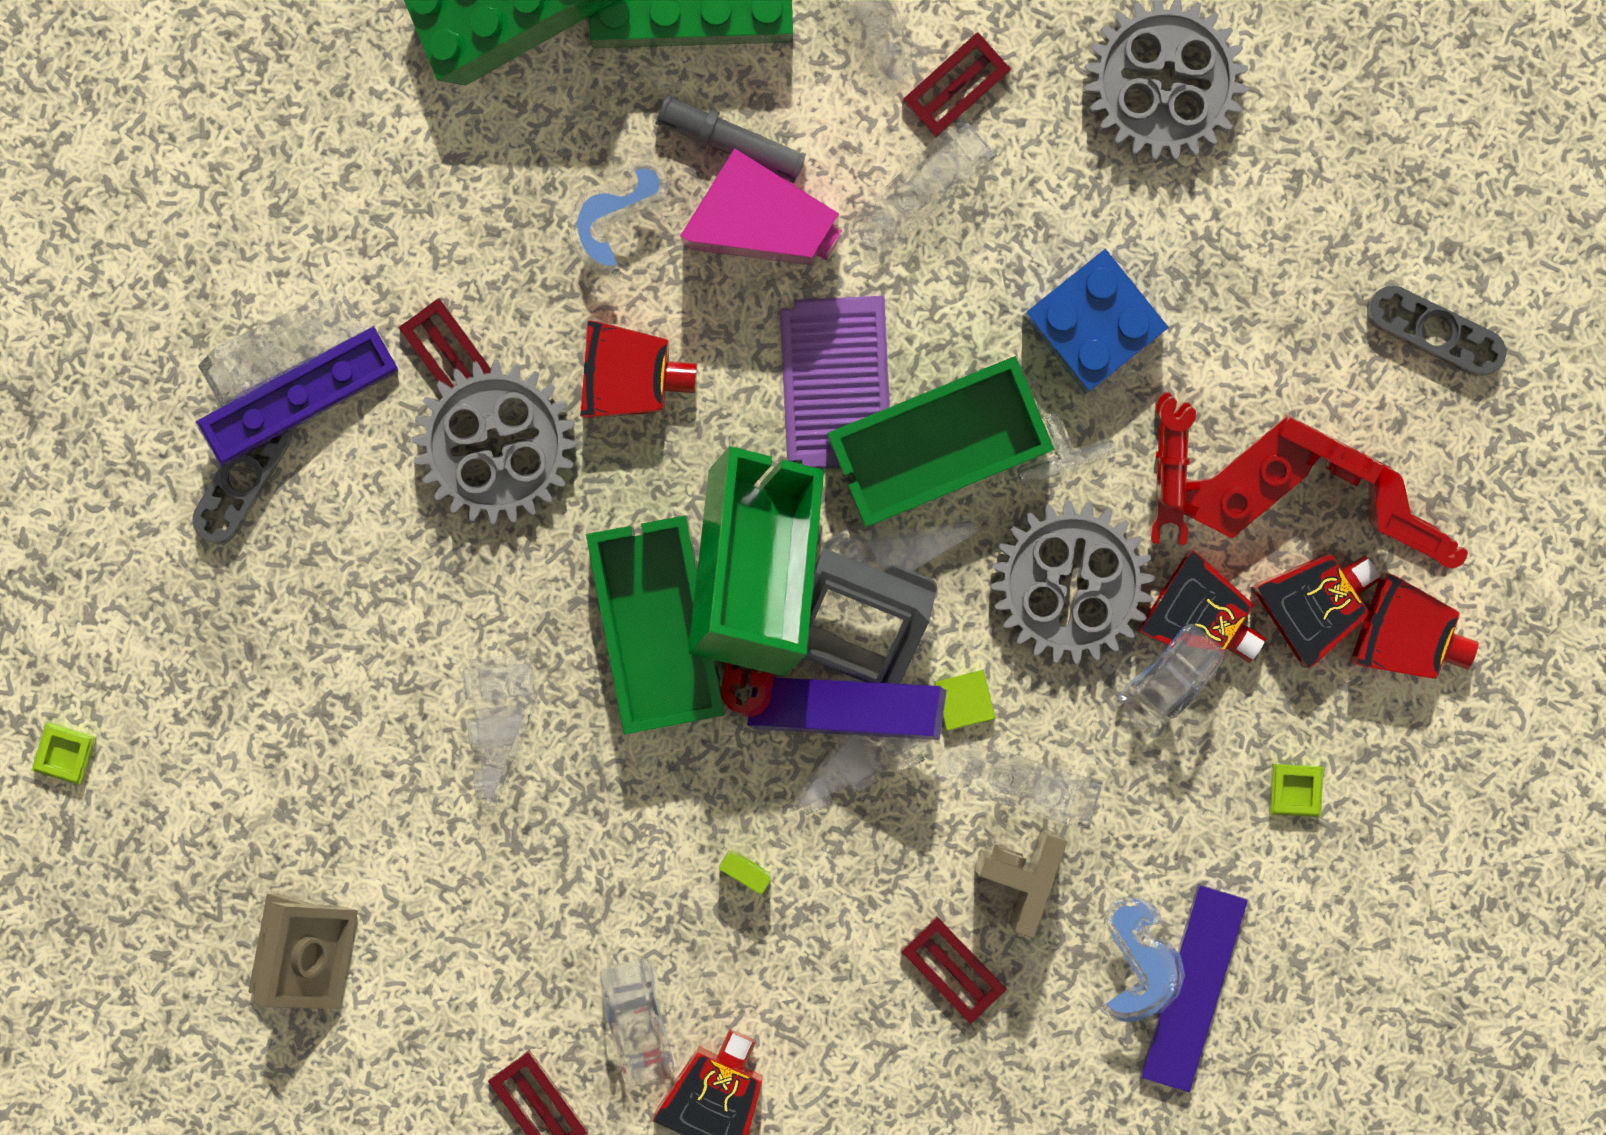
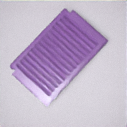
(831, 371)

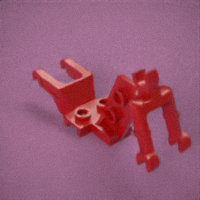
(1269, 472)

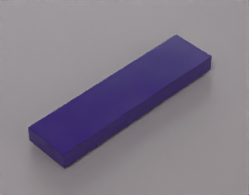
(296, 396)
(853, 708)
(1205, 958)

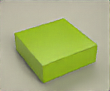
(966, 700)
(64, 753)
(1296, 790)
(745, 871)

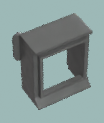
(891, 591)

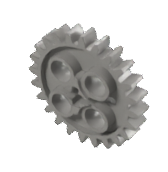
(1170, 33)
(483, 396)
(1117, 591)

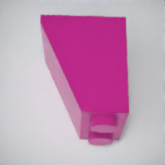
(761, 217)

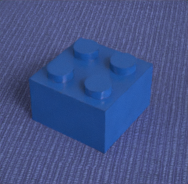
(1095, 321)

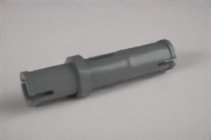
(725, 136)

